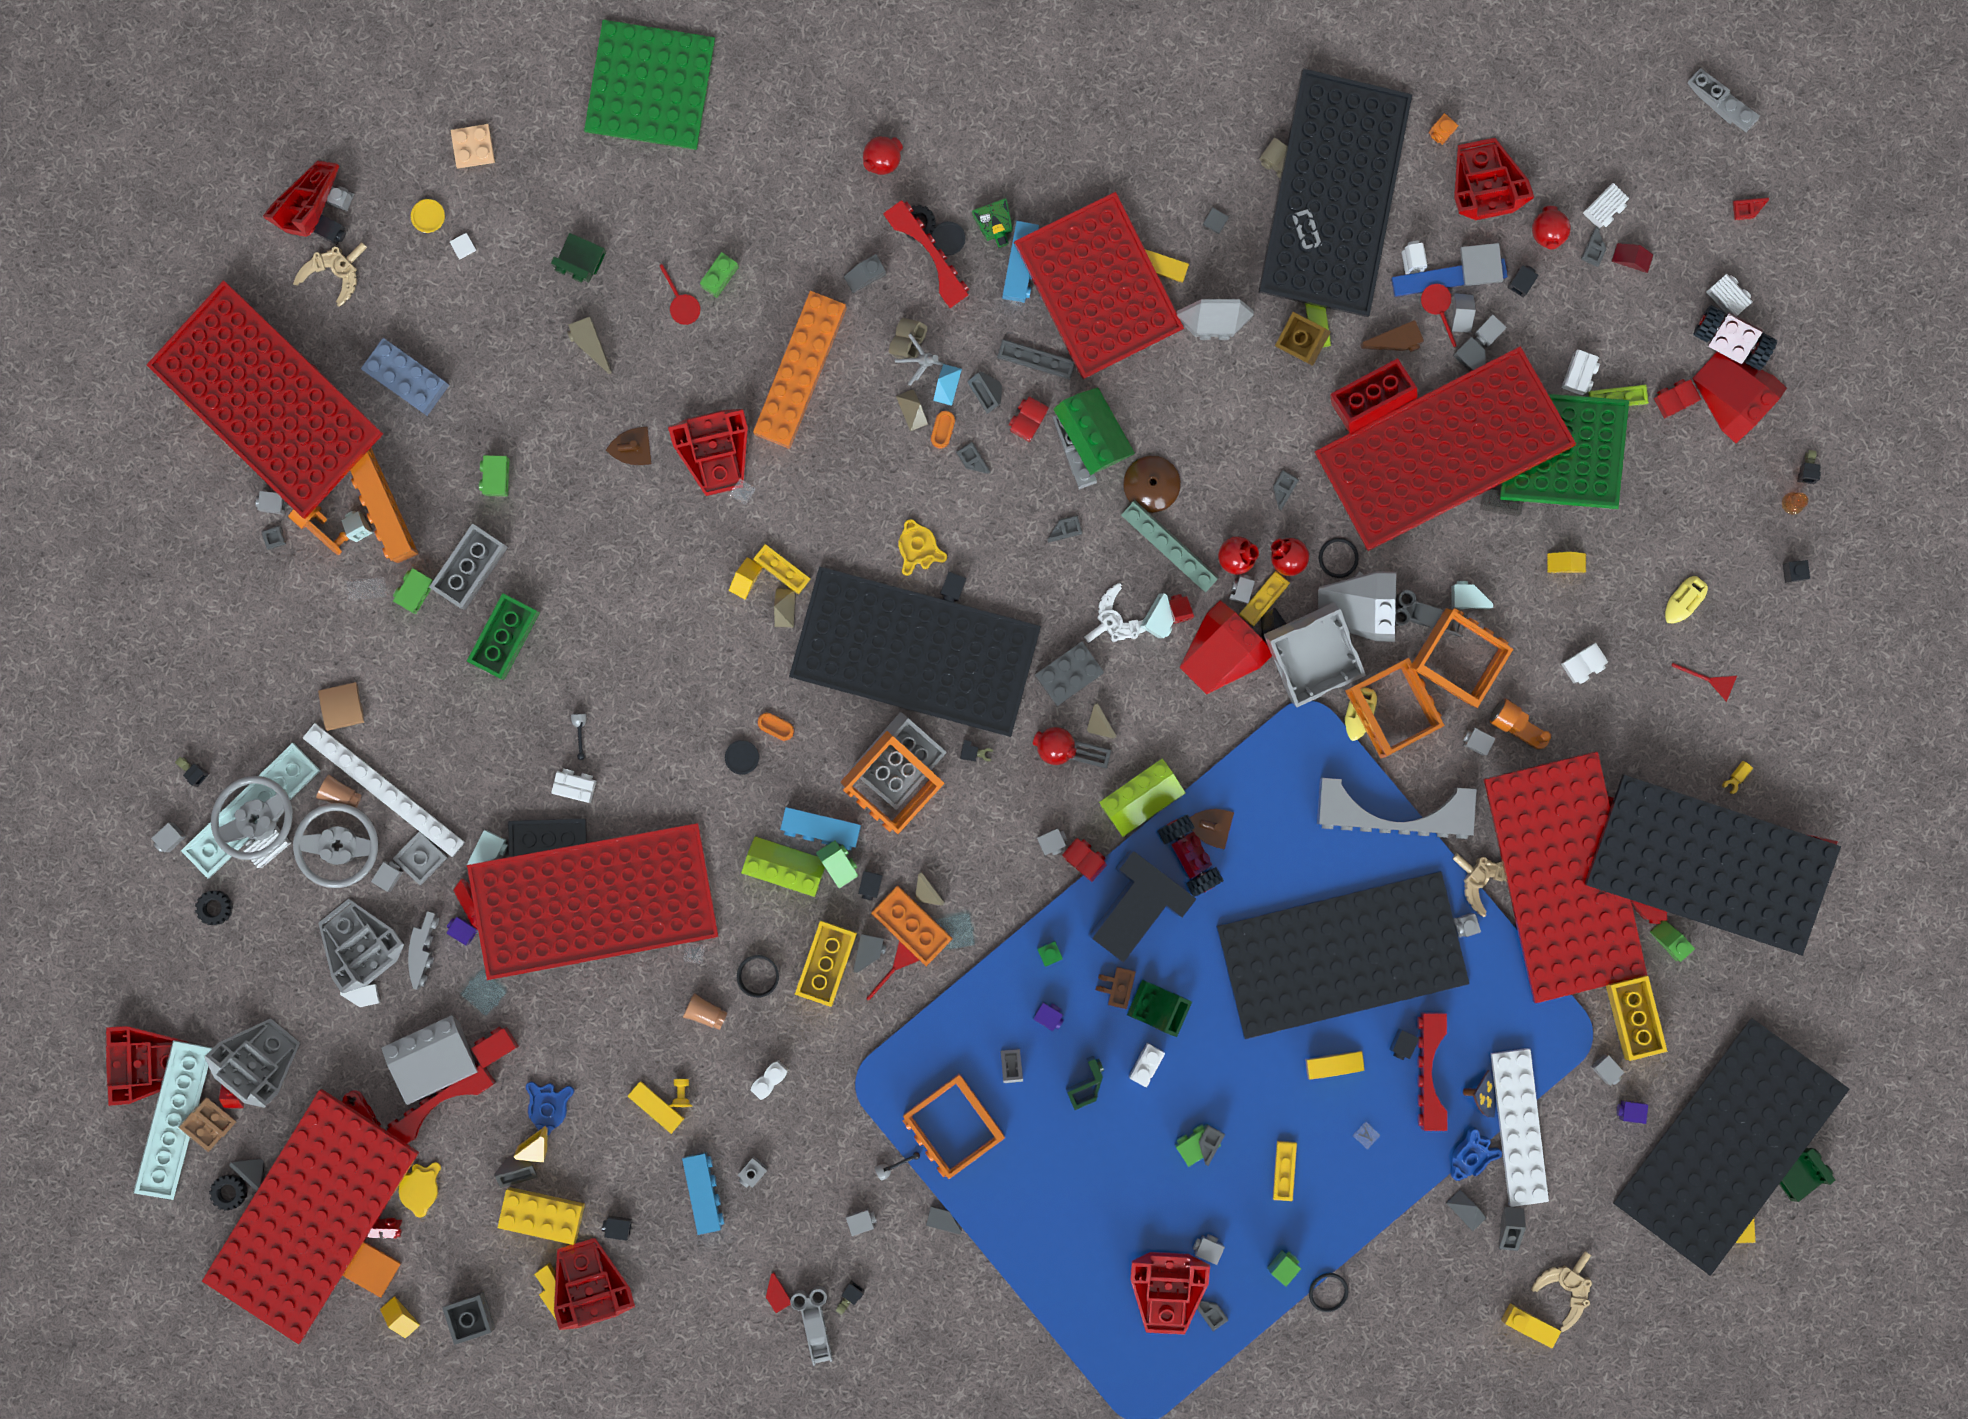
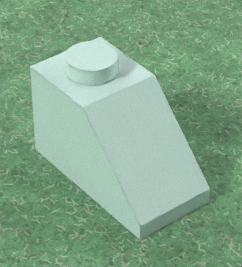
(356, 526)
(1468, 597)
(1159, 617)
(488, 848)

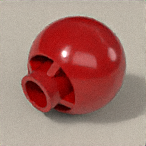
(882, 155)
(1551, 228)
(1237, 555)
(1289, 556)
(1055, 745)

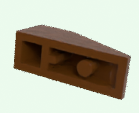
(1398, 339)

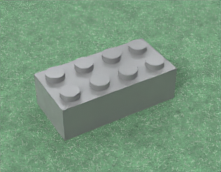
(468, 567)

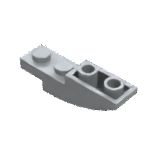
(1721, 100)
(1076, 464)
(419, 958)

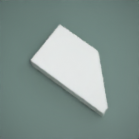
(363, 996)

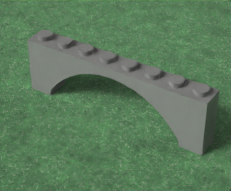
(1339, 809)

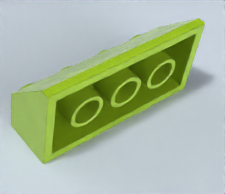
(1142, 797)
(784, 866)

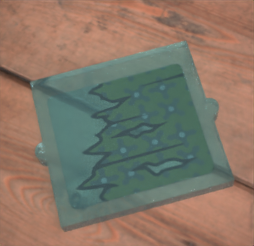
(959, 929)
(483, 993)

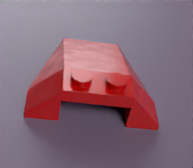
(1488, 181)
(302, 203)
(1737, 394)
(713, 448)
(1223, 650)
(135, 1063)
(588, 1286)
(1168, 1290)

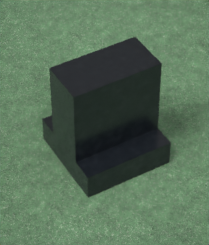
(1138, 906)

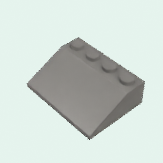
(891, 772)
(429, 1059)

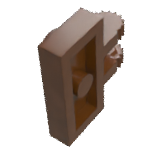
(1120, 988)

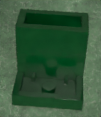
(579, 258)
(1159, 1008)
(1096, 1068)
(1806, 1175)

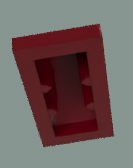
(1632, 256)

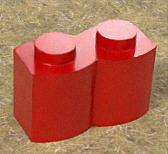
(1677, 398)
(1029, 418)
(1084, 859)

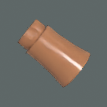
(336, 792)
(704, 1012)

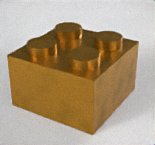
(1302, 338)

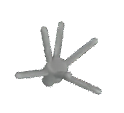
(924, 360)

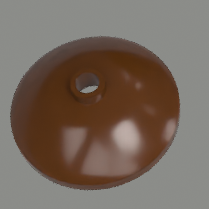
(1151, 497)

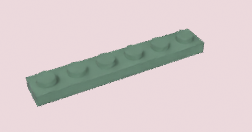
(1170, 546)

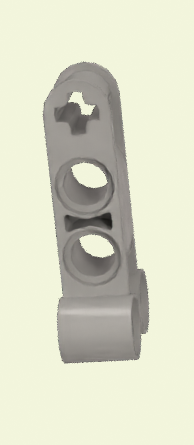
(814, 1324)

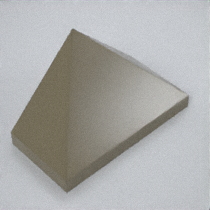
(912, 410)
(784, 608)
(1099, 724)
(926, 893)

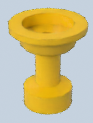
(681, 1101)

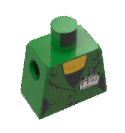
(994, 221)

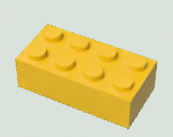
(826, 963)
(1636, 1018)
(541, 1215)

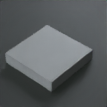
(1481, 264)
(420, 858)

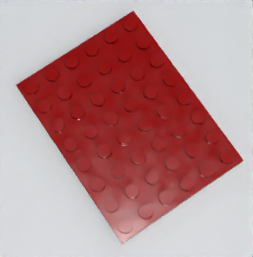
(1098, 285)

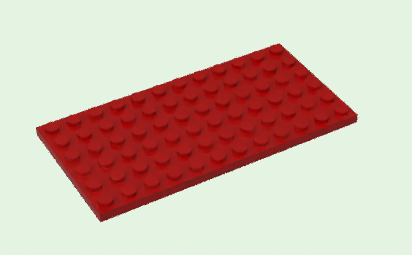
(264, 399)
(1444, 448)
(1547, 839)
(592, 901)
(310, 1216)

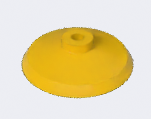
(427, 215)

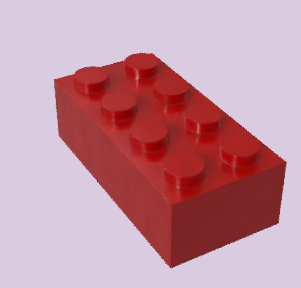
(1373, 395)

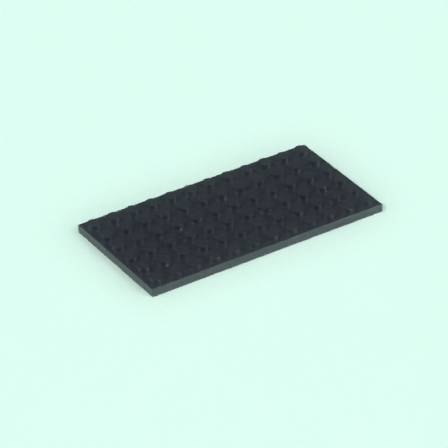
(1344, 171)
(915, 651)
(1712, 865)
(1342, 955)
(1731, 1146)

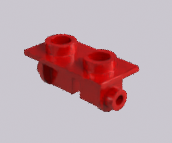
(388, 1226)

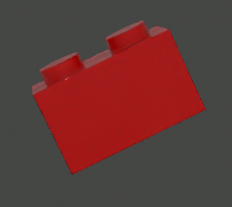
(494, 1047)

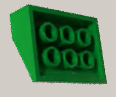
(1093, 430)

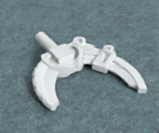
(1112, 620)

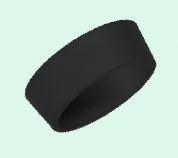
(741, 985)

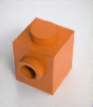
(1443, 129)

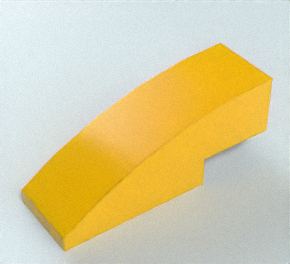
(1334, 1065)
(547, 1278)

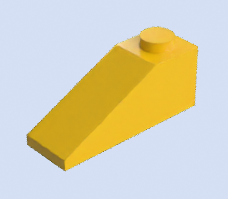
(1530, 1326)

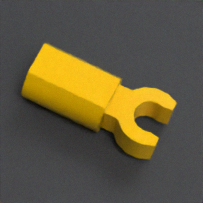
(1738, 776)

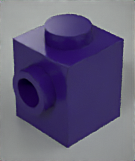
(1049, 1016)

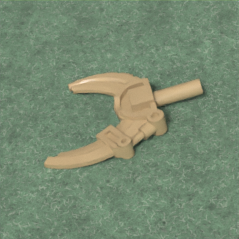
(340, 266)
(1478, 878)
(1570, 1281)

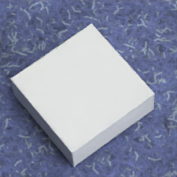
(463, 246)

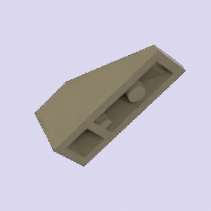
(587, 339)

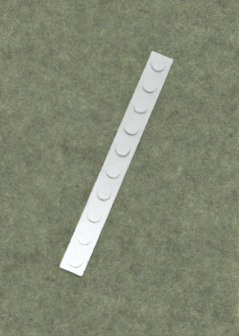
(383, 790)

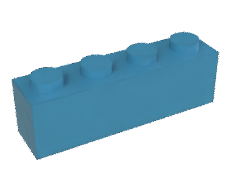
(1017, 276)
(820, 827)
(702, 1193)

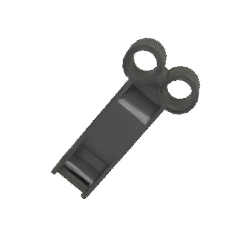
(1424, 614)

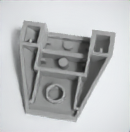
(1215, 317)
(1365, 603)
(357, 946)
(254, 1062)

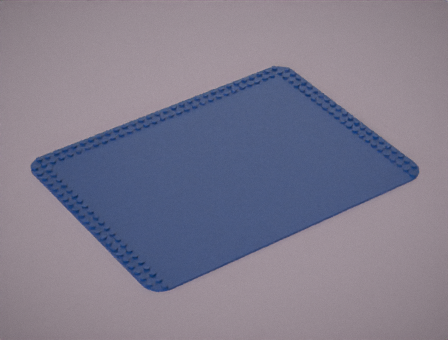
(1103, 1184)

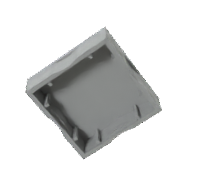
(1314, 654)

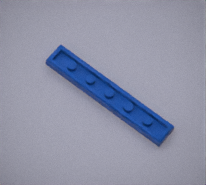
(1418, 282)

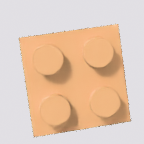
(472, 146)

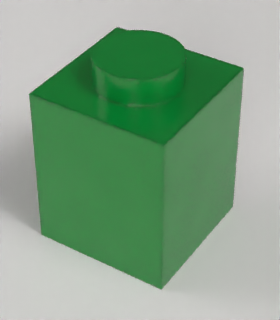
(1049, 953)

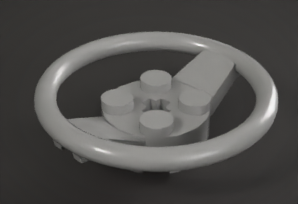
(245, 825)
(324, 845)

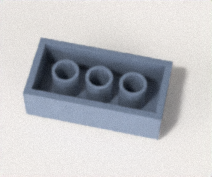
(405, 376)

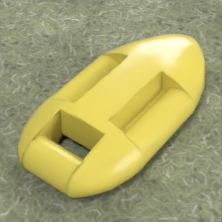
(1685, 600)
(1352, 721)

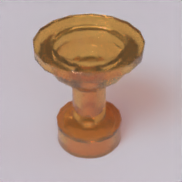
(1794, 502)

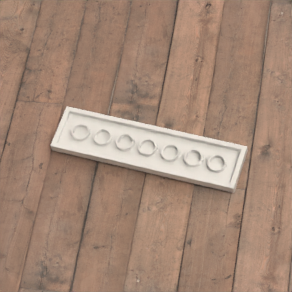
(1519, 1127)

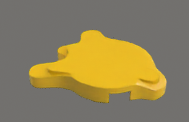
(918, 547)
(419, 1188)

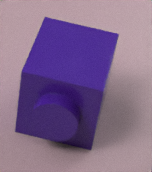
(461, 930)
(1632, 1111)

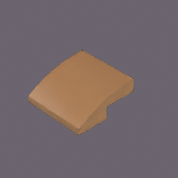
(341, 706)
(206, 1124)

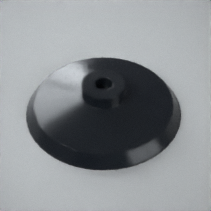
(949, 237)
(741, 757)

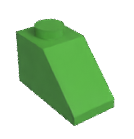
(1672, 941)

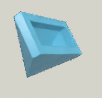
(947, 384)

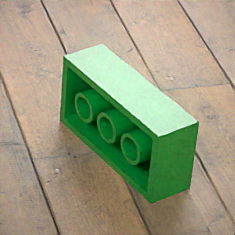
(503, 636)

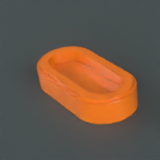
(942, 429)
(775, 726)

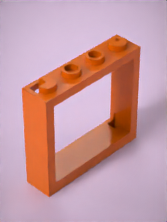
(1491, 671)
(1371, 724)
(913, 806)
(931, 1152)

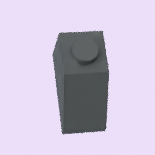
(865, 273)
(1471, 354)
(868, 951)
(1512, 1228)

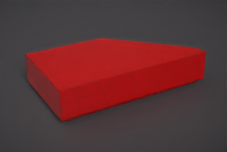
(1748, 208)
(776, 1294)

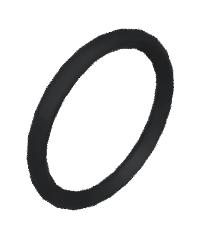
(1321, 559)
(1335, 1307)

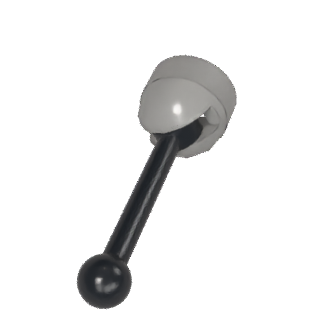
(578, 721)
(883, 1170)

